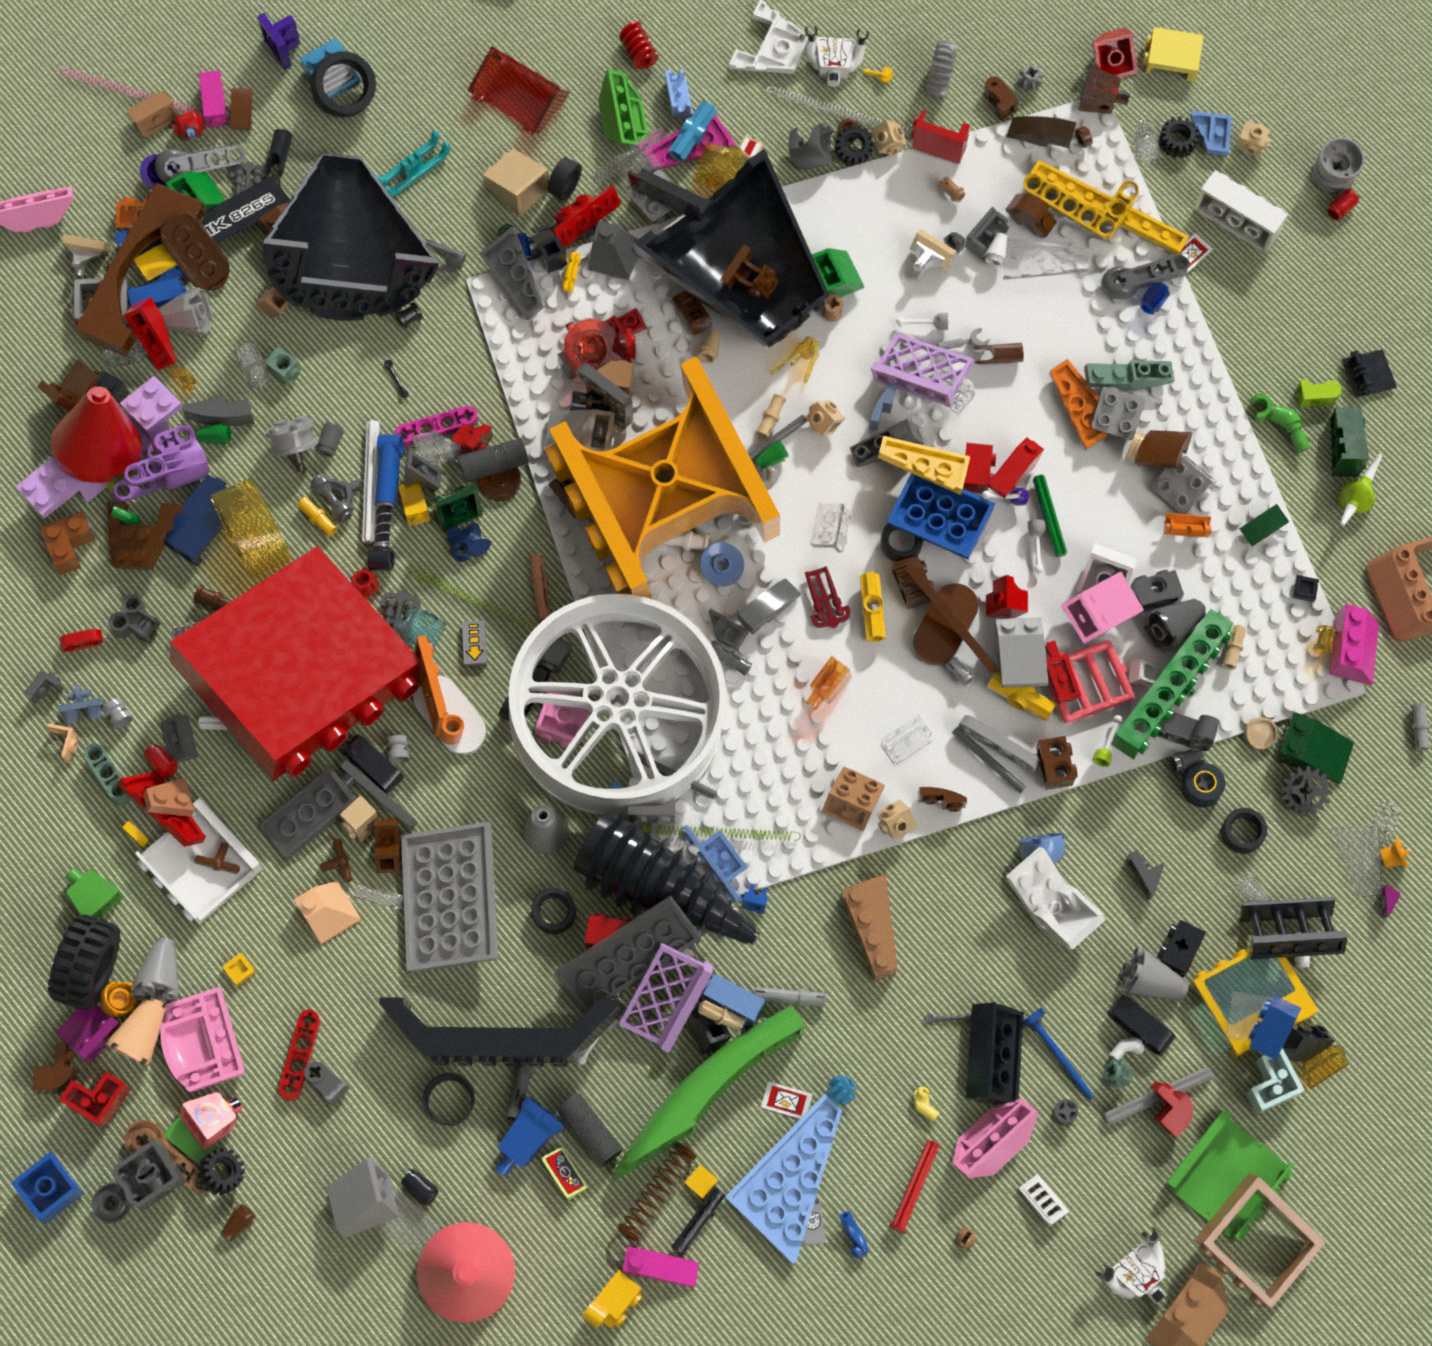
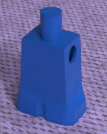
(527, 1135)

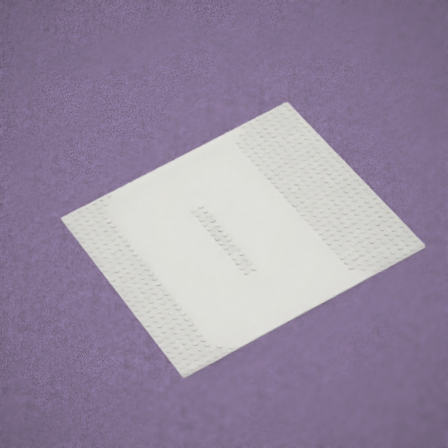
(773, 747)

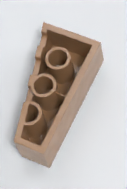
(872, 923)

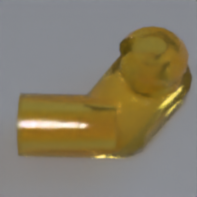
(185, 375)

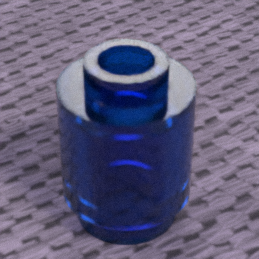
(1154, 298)

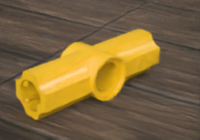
(872, 618)
(1023, 698)

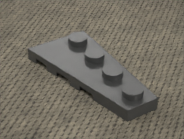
(513, 272)

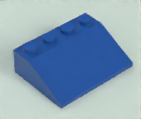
(941, 515)

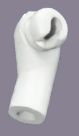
(1127, 1045)

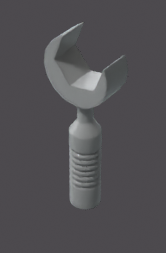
(960, 342)

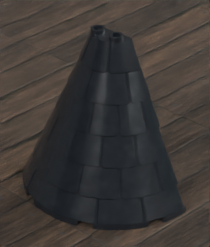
(346, 245)

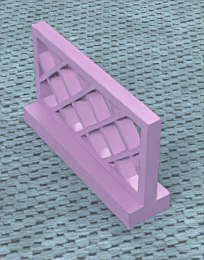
(910, 382)
(681, 1010)

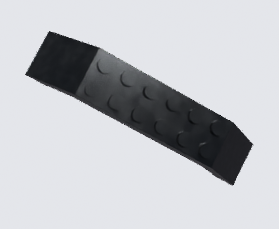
(504, 1044)

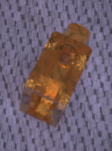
(832, 674)

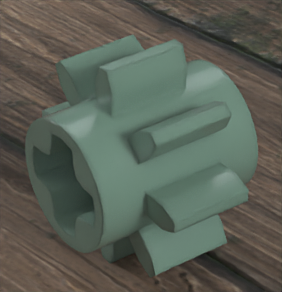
(1118, 1074)

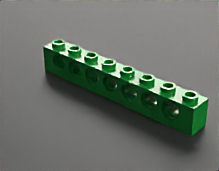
(1133, 743)

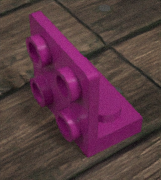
(88, 1032)

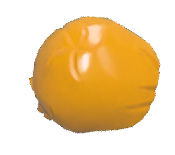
(117, 1000)

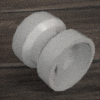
(117, 713)
(398, 749)

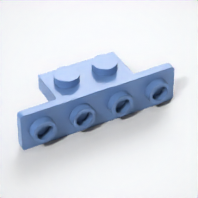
(721, 857)

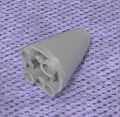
(158, 974)
(1151, 978)

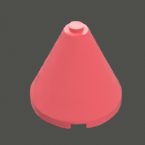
(465, 1272)

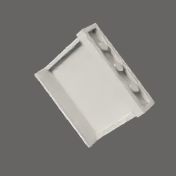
(195, 886)

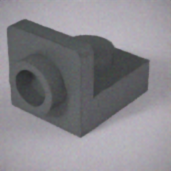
(40, 686)

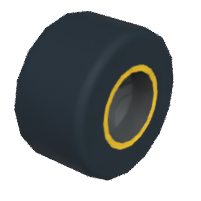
(1204, 776)

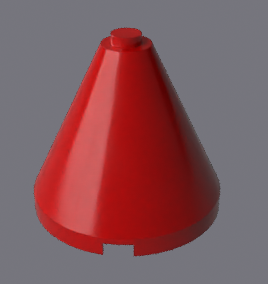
(96, 439)

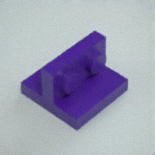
(280, 37)

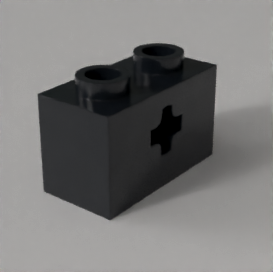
(1190, 938)

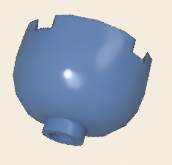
(1053, 844)

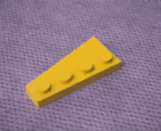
(930, 463)

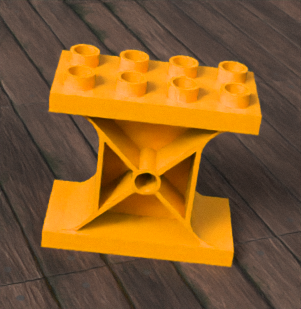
(662, 483)

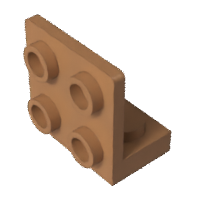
(853, 798)

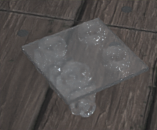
(1244, 1014)

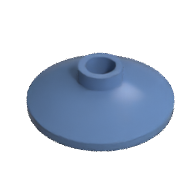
(726, 554)

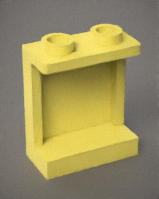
(1173, 52)

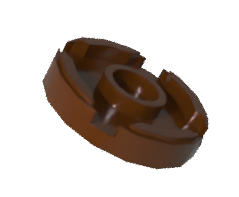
(500, 485)

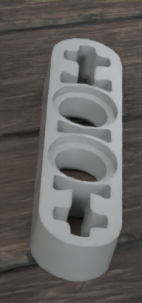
(999, 743)

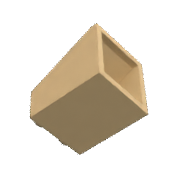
(517, 181)

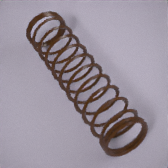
(684, 1151)

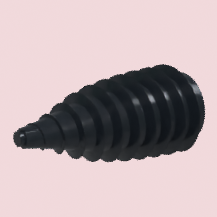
(647, 872)

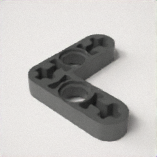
(619, 400)

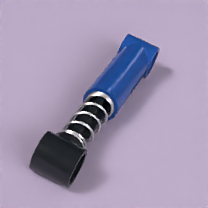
(389, 449)

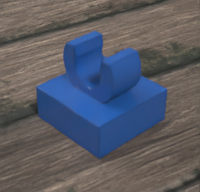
(754, 901)

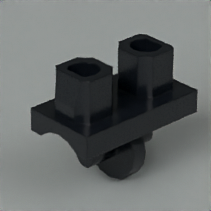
(589, 401)

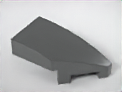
(727, 631)

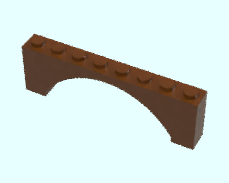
(103, 315)

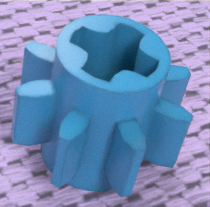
(841, 1089)

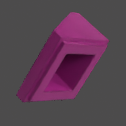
(1388, 900)

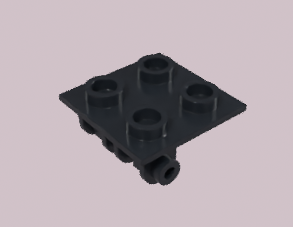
(1368, 373)

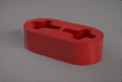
(81, 640)

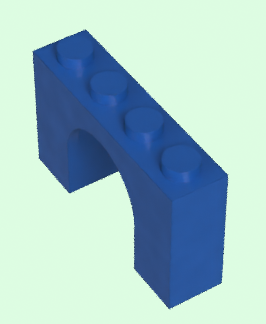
(162, 290)

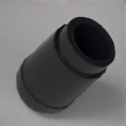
(420, 1187)

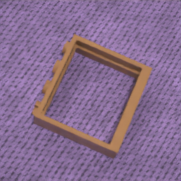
(1205, 1239)

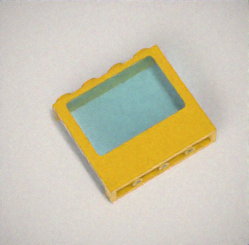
(1253, 976)

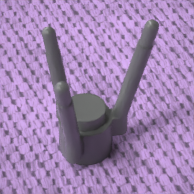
(453, 258)

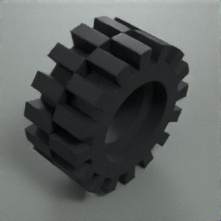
(1181, 127)
(854, 132)
(230, 1162)

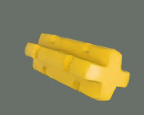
(571, 272)

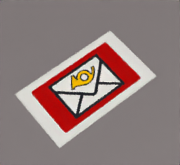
(1194, 250)
(786, 1100)

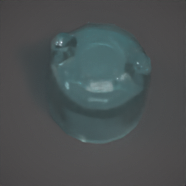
(421, 623)

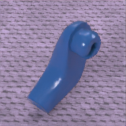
(854, 1234)

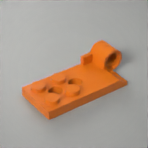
(433, 695)

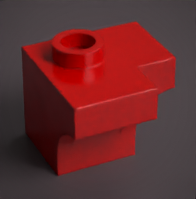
(472, 438)
(1006, 599)

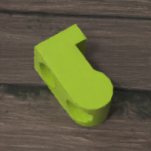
(1317, 394)

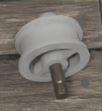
(292, 438)

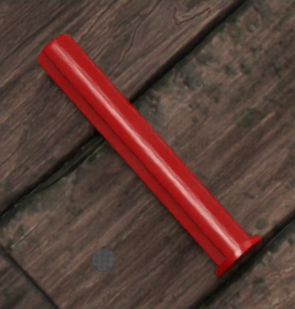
(914, 1187)

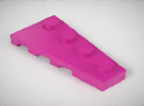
(714, 134)

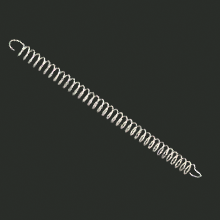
(872, 121)

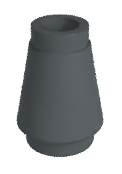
(1182, 761)

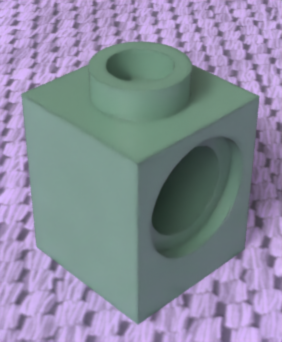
(279, 358)

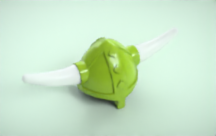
(1358, 494)

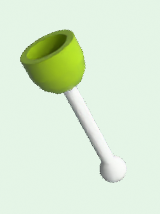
(1103, 755)

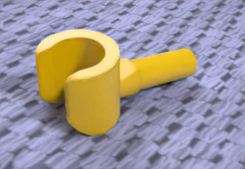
(884, 76)

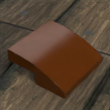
(1163, 449)

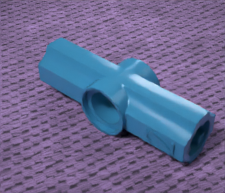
(692, 131)

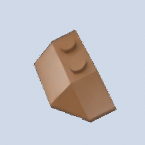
(1193, 1311)

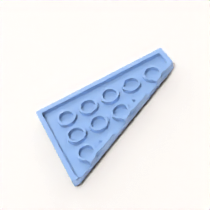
(785, 1182)

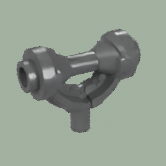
(342, 509)

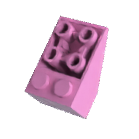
(1102, 607)

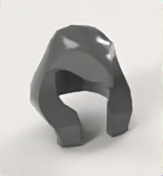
(815, 151)

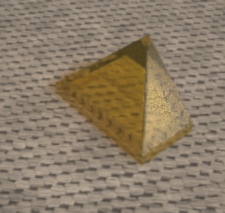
(1324, 1065)

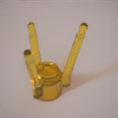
(806, 350)

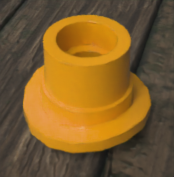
(1395, 855)

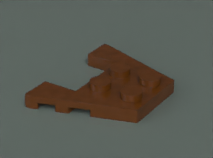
(139, 544)

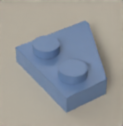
(1213, 131)

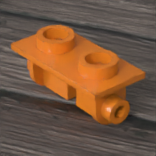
(1187, 525)

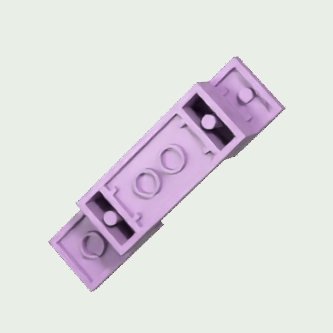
(148, 411)

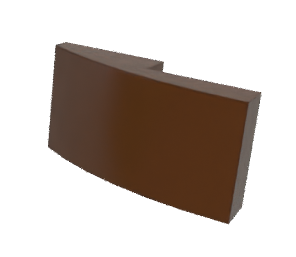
(241, 109)
(949, 799)

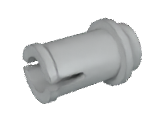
(960, 672)

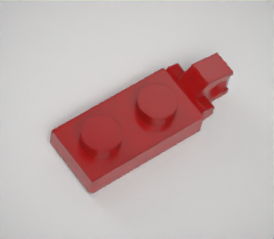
(1061, 674)

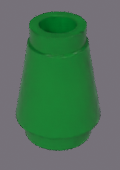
(215, 434)
(772, 455)

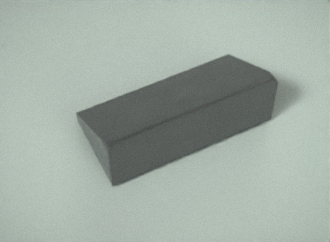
(179, 738)

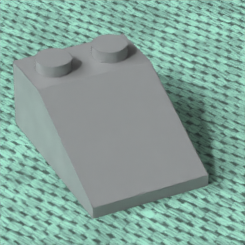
(1021, 652)

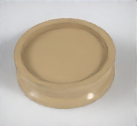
(1135, 445)
(1260, 733)

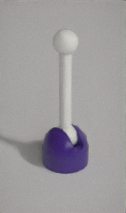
(1013, 496)

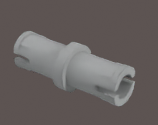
(1420, 726)

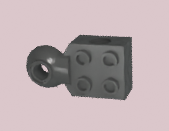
(139, 1181)

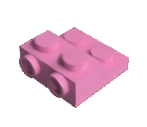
(560, 723)

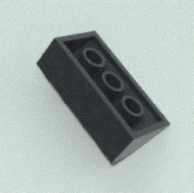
(994, 1054)

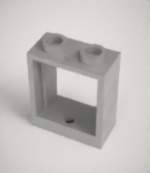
(90, 285)

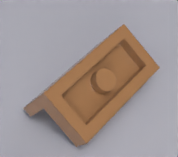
(153, 114)

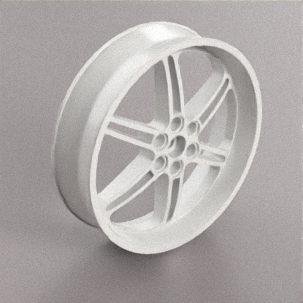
(586, 615)

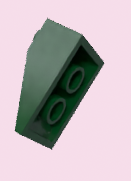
(457, 507)
(1314, 745)

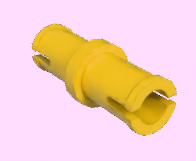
(317, 516)

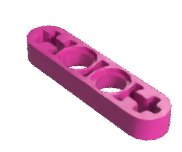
(435, 422)

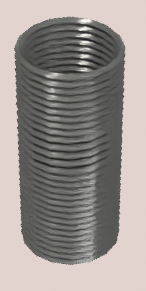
(485, 461)
(595, 1136)

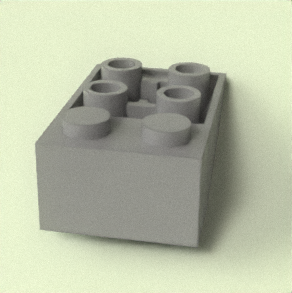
(589, 427)

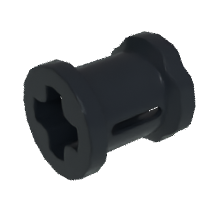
(409, 315)

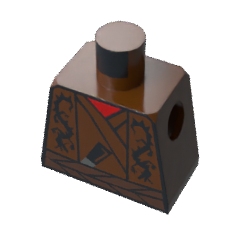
(1102, 92)

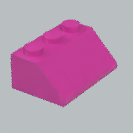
(1354, 645)

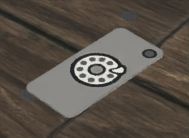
(815, 1229)

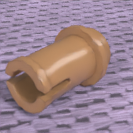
(955, 192)

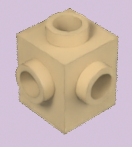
(888, 137)
(1253, 139)
(824, 417)
(896, 819)

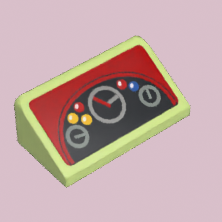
(564, 1173)

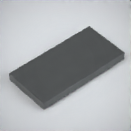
(307, 813)

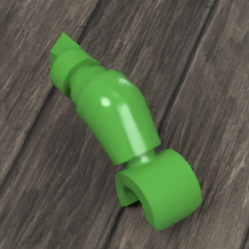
(1284, 417)

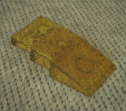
(251, 527)

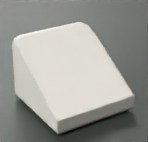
(1143, 672)

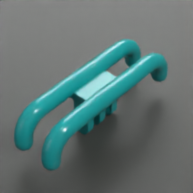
(413, 165)

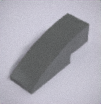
(218, 411)
(767, 605)

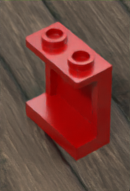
(939, 140)

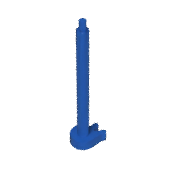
(1033, 1020)

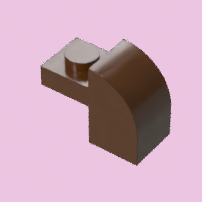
(1031, 210)
(387, 846)
(57, 1077)

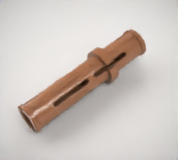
(539, 582)

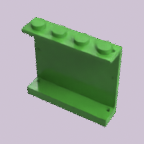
(1218, 1167)

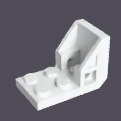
(1052, 904)

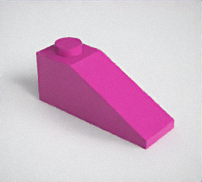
(660, 1267)

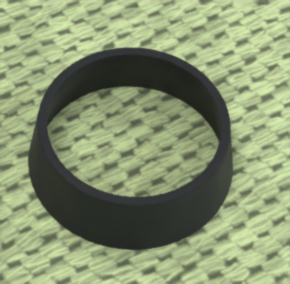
(442, 1078)

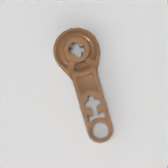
(153, 1131)

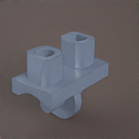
(92, 706)

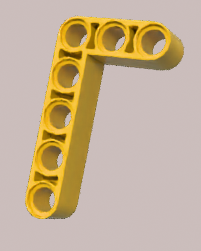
(1082, 208)

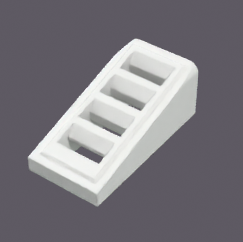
(1042, 1213)

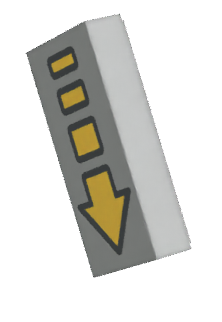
(474, 643)

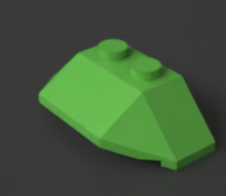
(621, 110)

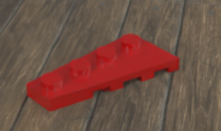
(182, 828)

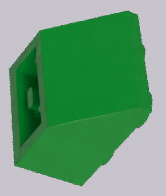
(198, 186)
(838, 272)

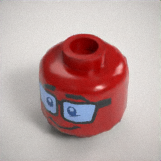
(189, 125)

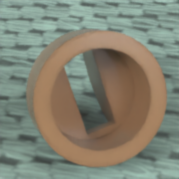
(961, 1234)

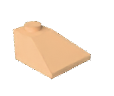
(327, 910)

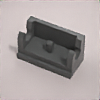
(984, 232)

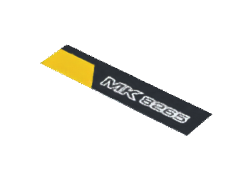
(220, 222)

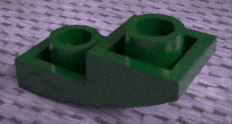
(1264, 525)

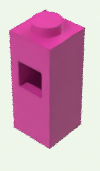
(213, 99)

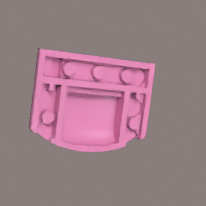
(200, 1041)

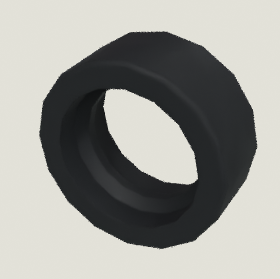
(564, 178)
(896, 555)
(1253, 816)
(553, 893)

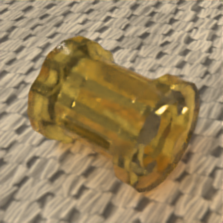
(1324, 639)

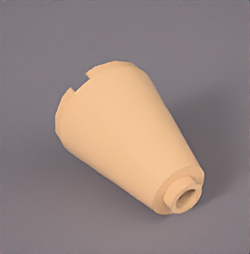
(139, 1032)

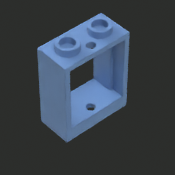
(735, 999)

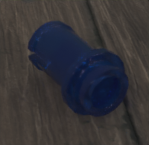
(524, 240)

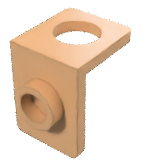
(70, 744)

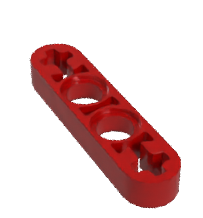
(299, 1055)

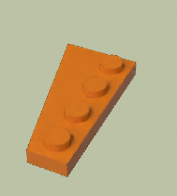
(1078, 400)

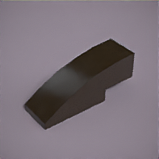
(1042, 130)

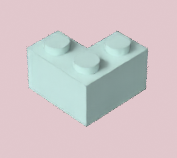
(1279, 1086)

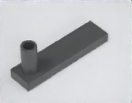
(353, 774)

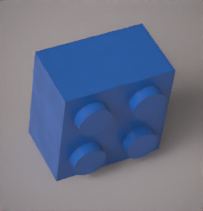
(1272, 1032)
(47, 1188)

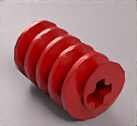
(638, 45)

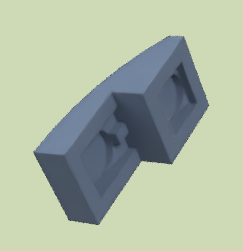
(884, 404)

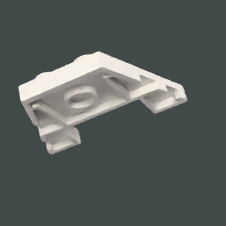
(780, 49)

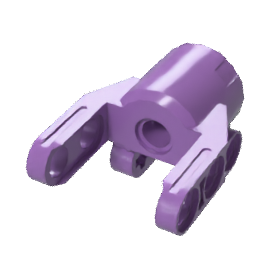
(170, 469)

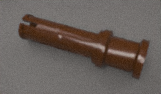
(210, 598)

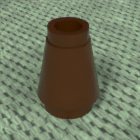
(240, 1220)

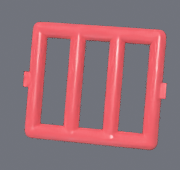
(1108, 703)

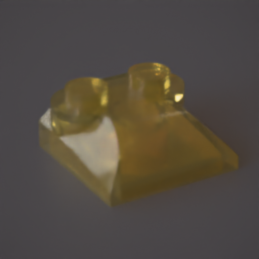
(719, 165)

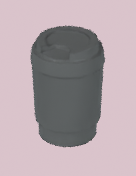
(329, 439)

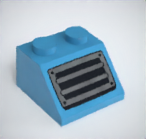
(338, 77)

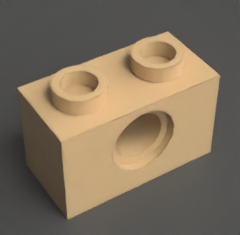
(359, 819)

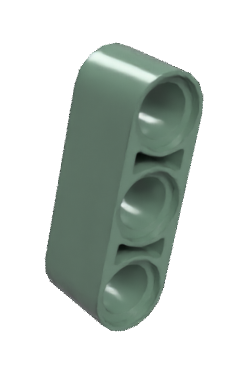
(100, 767)

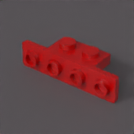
(584, 214)

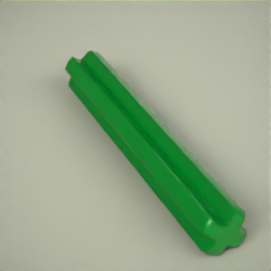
(1049, 515)

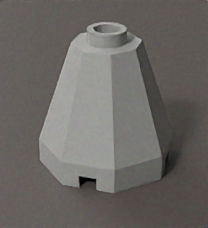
(188, 313)

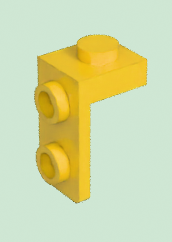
(414, 503)

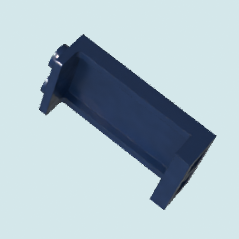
(197, 522)

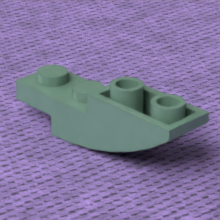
(1129, 376)

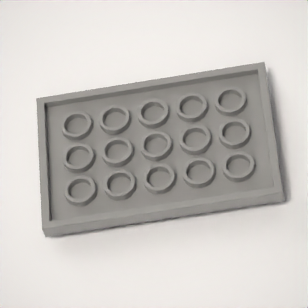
(449, 897)

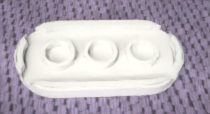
(456, 704)

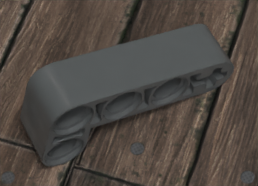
(1185, 730)

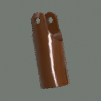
(1002, 353)

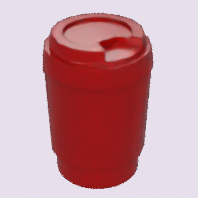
(1342, 204)
(160, 761)

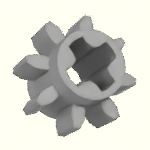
(1030, 77)

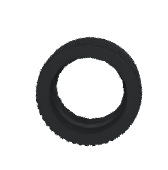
(363, 69)

